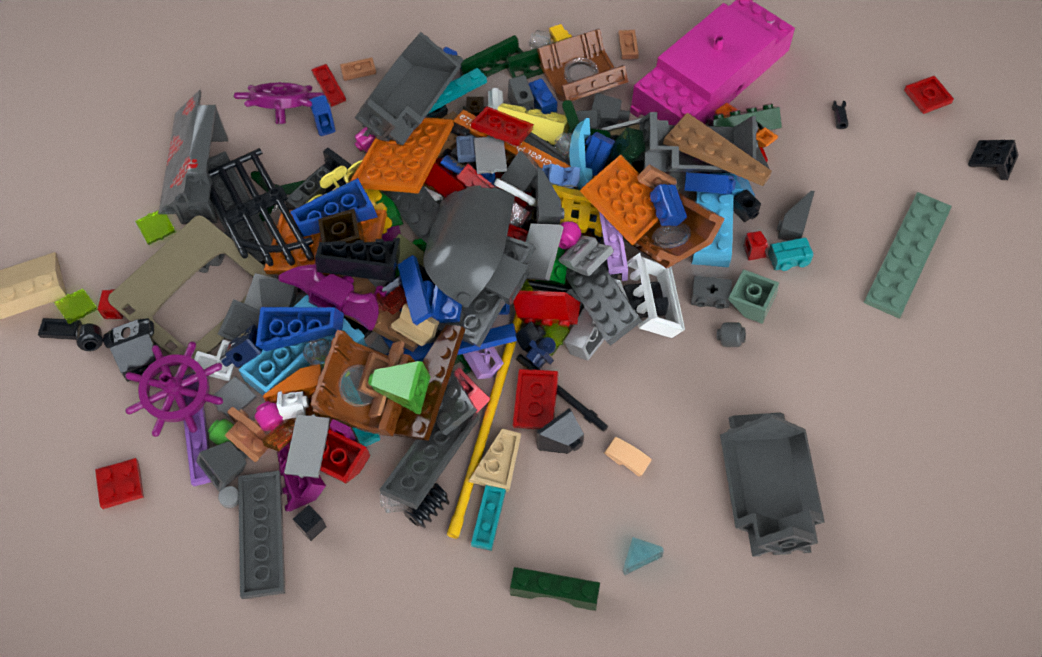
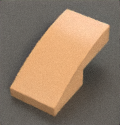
(628, 455)

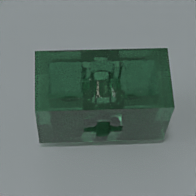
(629, 145)

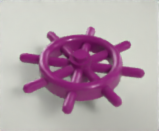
(278, 97)
(173, 388)

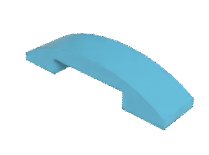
(577, 152)

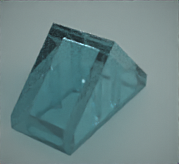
(641, 554)

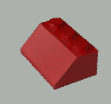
(443, 180)
(547, 308)
(343, 457)

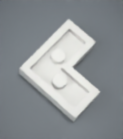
(207, 360)

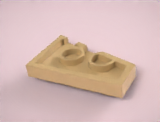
(499, 461)

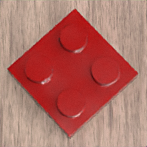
(928, 94)
(119, 483)

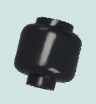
(89, 337)

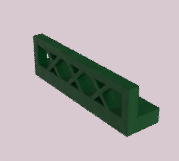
(490, 57)
(523, 62)

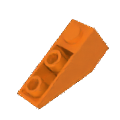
(302, 380)

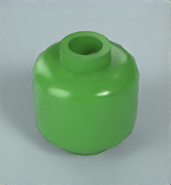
(218, 431)

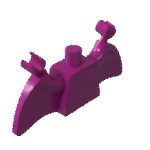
(335, 292)

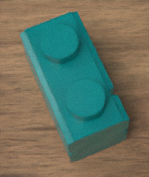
(790, 254)

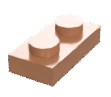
(628, 44)
(358, 69)
(653, 177)
(243, 417)
(246, 441)

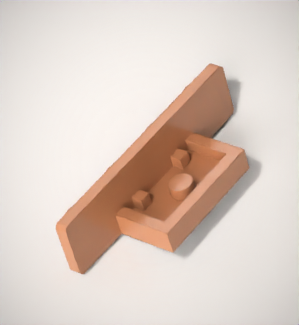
(377, 362)

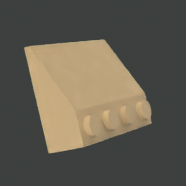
(30, 285)

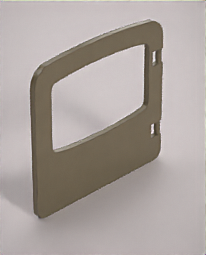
(169, 269)

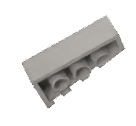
(585, 336)

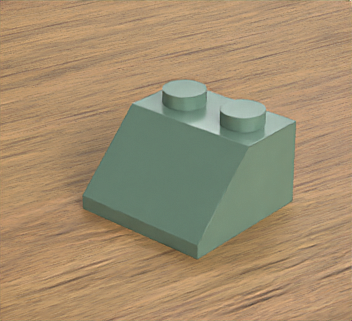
(754, 295)

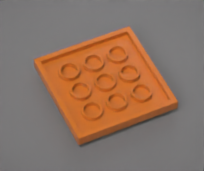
(622, 199)

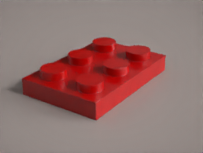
(502, 126)
(535, 398)

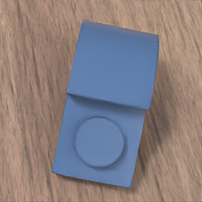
(562, 176)

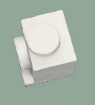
(292, 404)

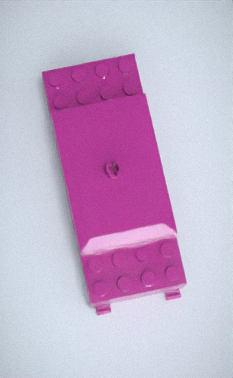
(713, 63)

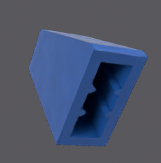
(709, 183)

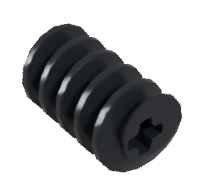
(428, 505)

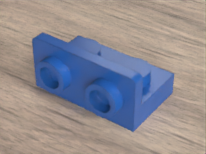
(445, 308)

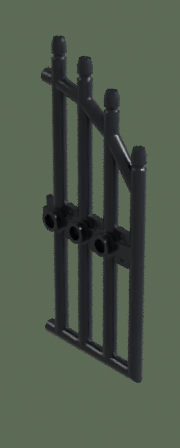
(258, 204)

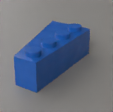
(341, 199)

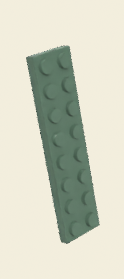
(907, 255)

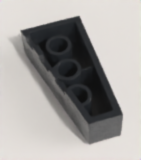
(359, 259)

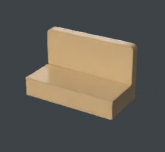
(419, 334)

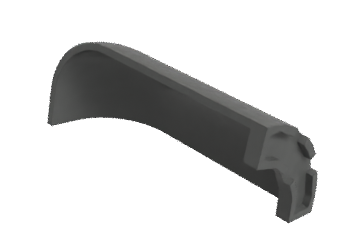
(468, 241)

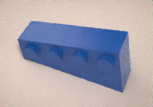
(295, 325)

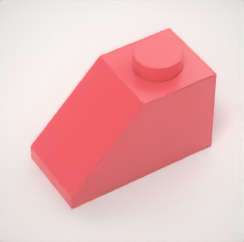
(475, 393)

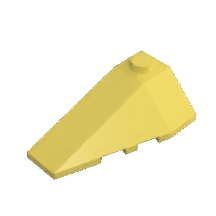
(545, 125)

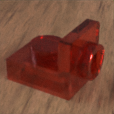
(393, 301)

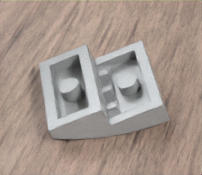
(586, 255)

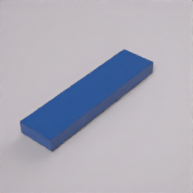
(414, 290)

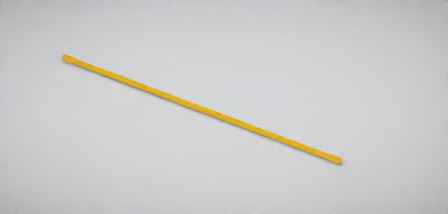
(458, 517)

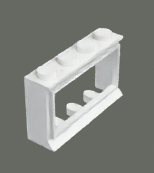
(674, 321)

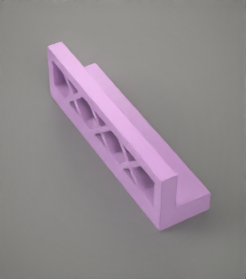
(617, 260)
(480, 362)

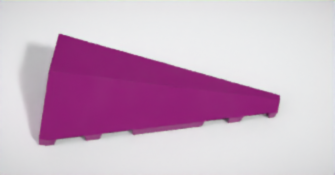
(298, 490)

